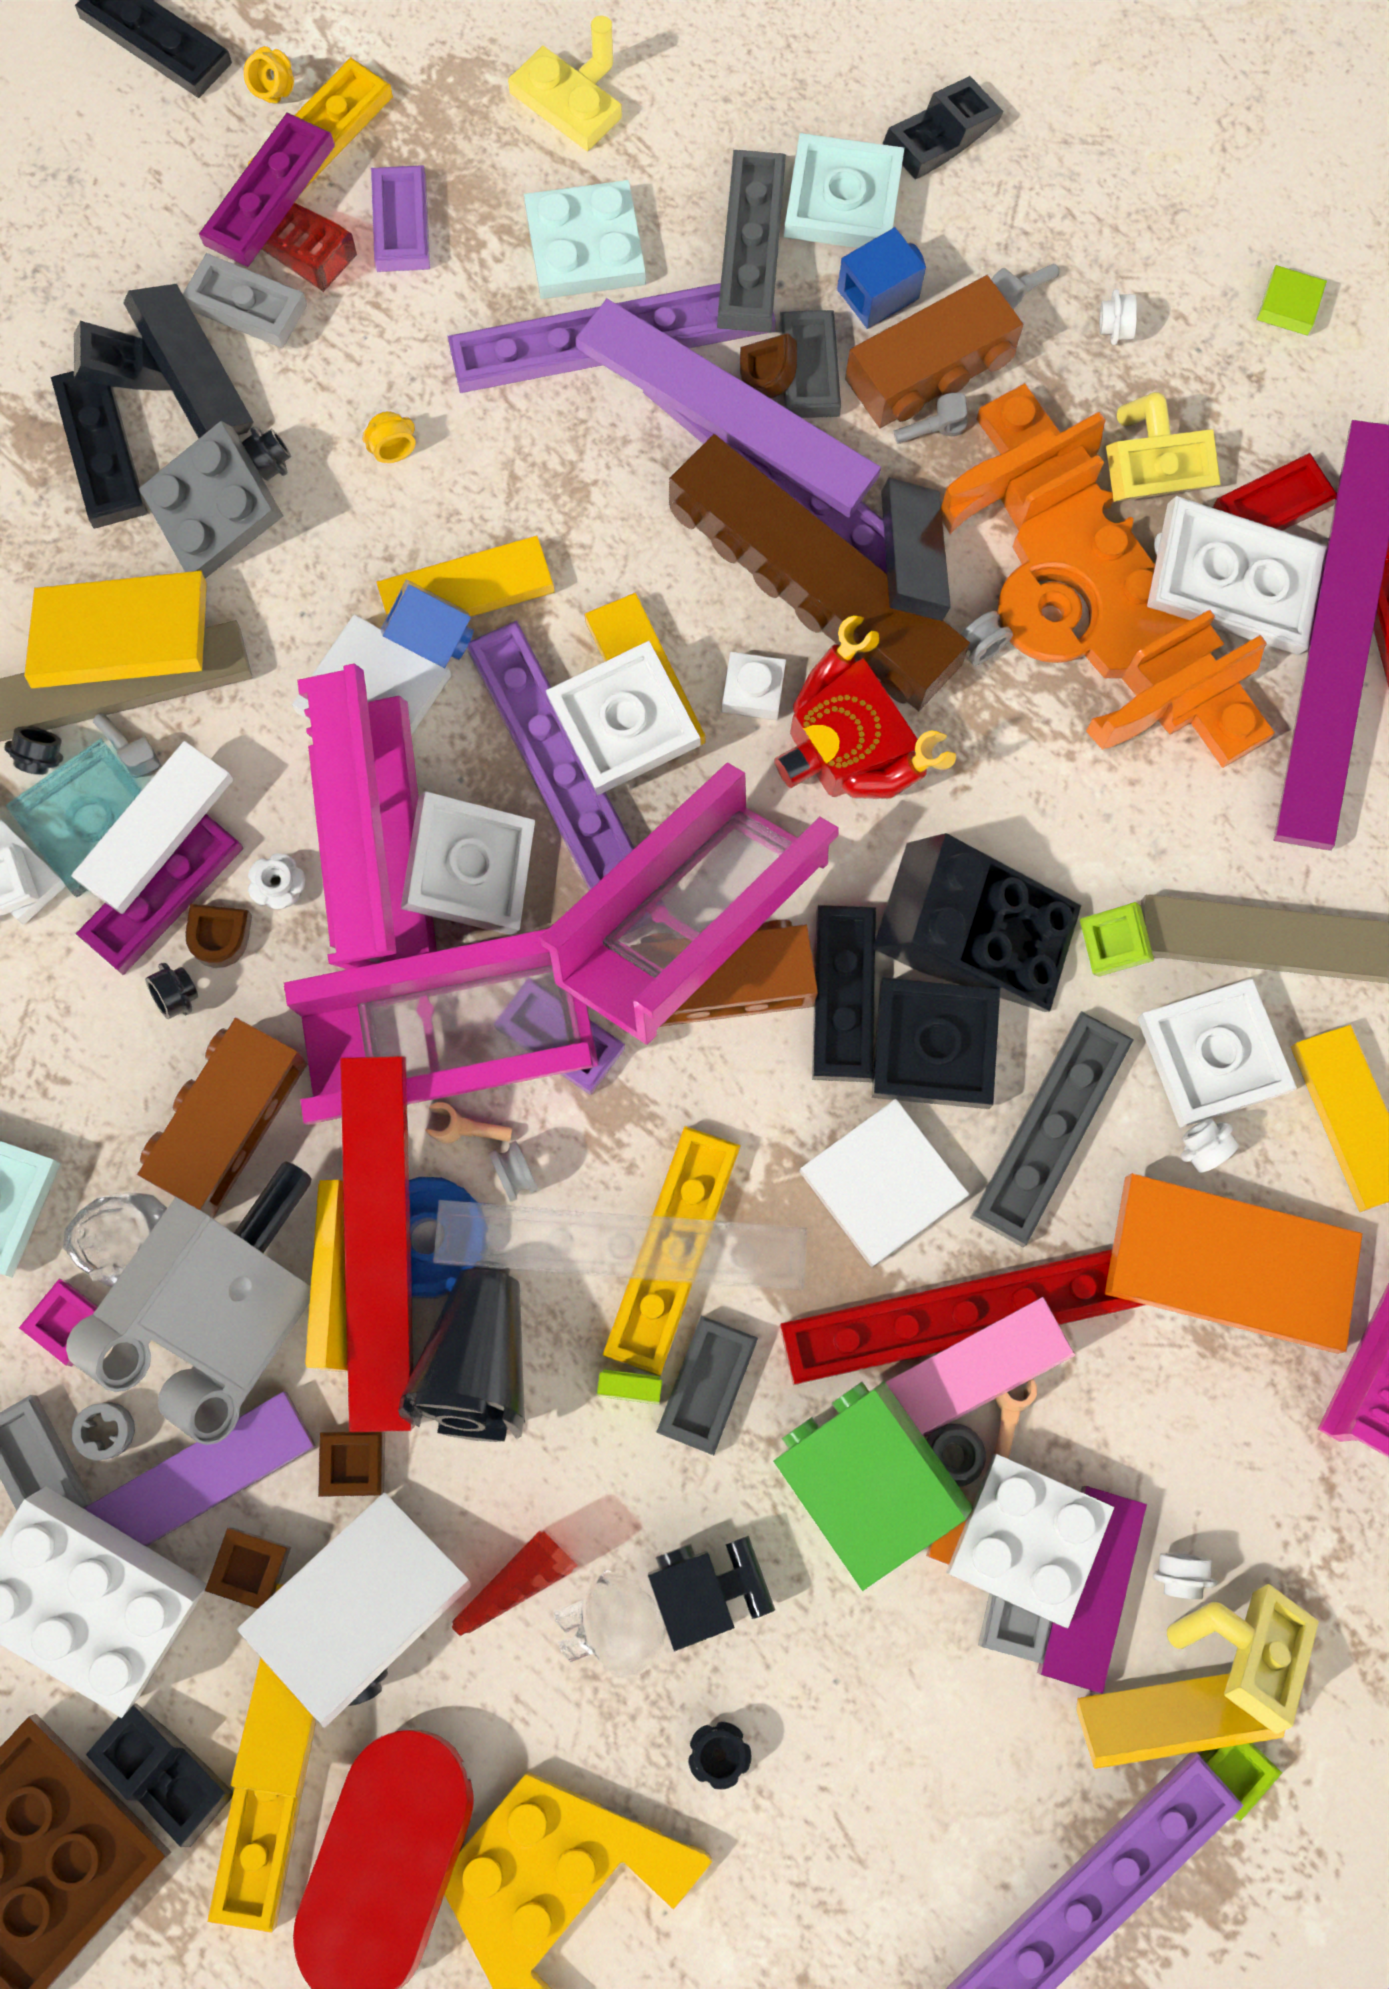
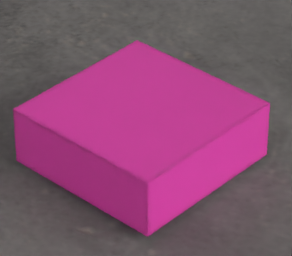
(56, 1317)

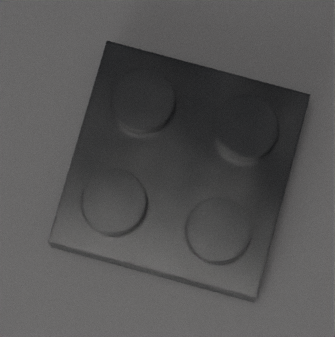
(936, 1043)

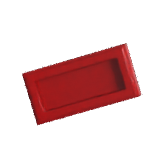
(1282, 495)

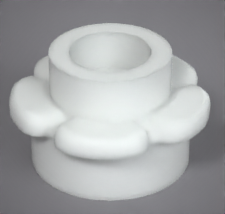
(1118, 317)
(281, 895)
(1208, 1144)
(1184, 1575)

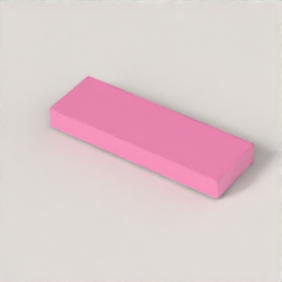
(982, 1367)

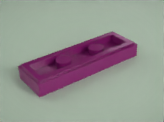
(267, 189)
(178, 883)
(1085, 1648)

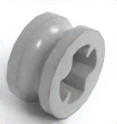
(986, 637)
(513, 1171)
(96, 1449)

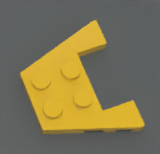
(541, 1865)

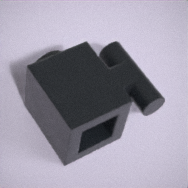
(695, 1597)

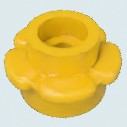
(258, 74)
(389, 437)

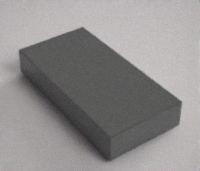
(816, 381)
(707, 1385)

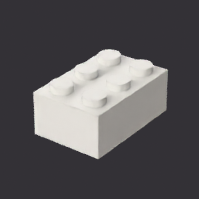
(88, 1600)

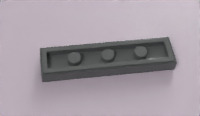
(751, 241)
(1051, 1129)

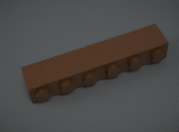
(811, 569)

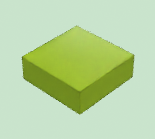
(1291, 300)
(1116, 939)
(629, 1387)
(1244, 1772)

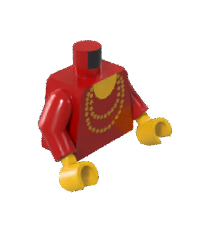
(853, 730)

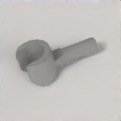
(1015, 289)
(949, 421)
(136, 756)

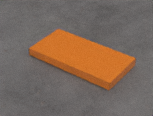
(1234, 1263)

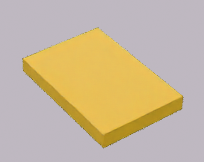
(116, 629)

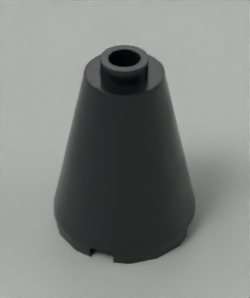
(472, 1362)

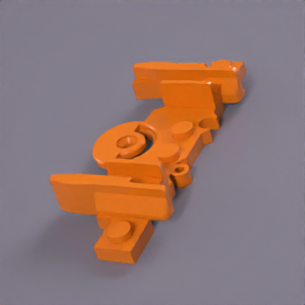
(1065, 538)

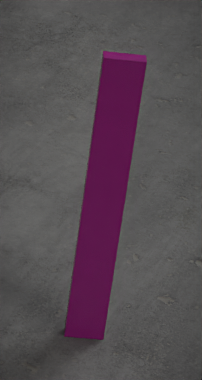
(1338, 644)

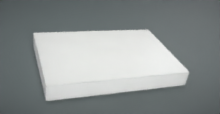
(1239, 570)
(354, 1609)

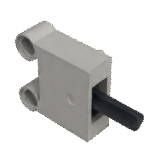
(206, 1301)

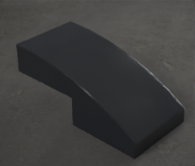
(946, 128)
(115, 359)
(160, 1774)

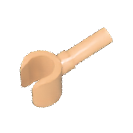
(465, 1127)
(1010, 1417)

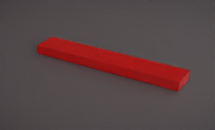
(376, 1240)
(943, 1317)

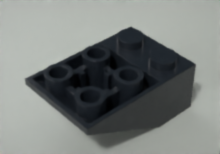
(977, 922)

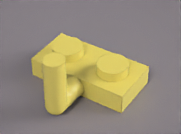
(570, 96)
(1162, 461)
(1269, 1656)

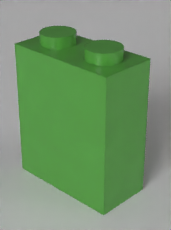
(872, 1483)

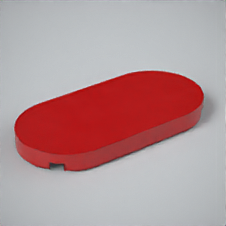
(384, 1864)

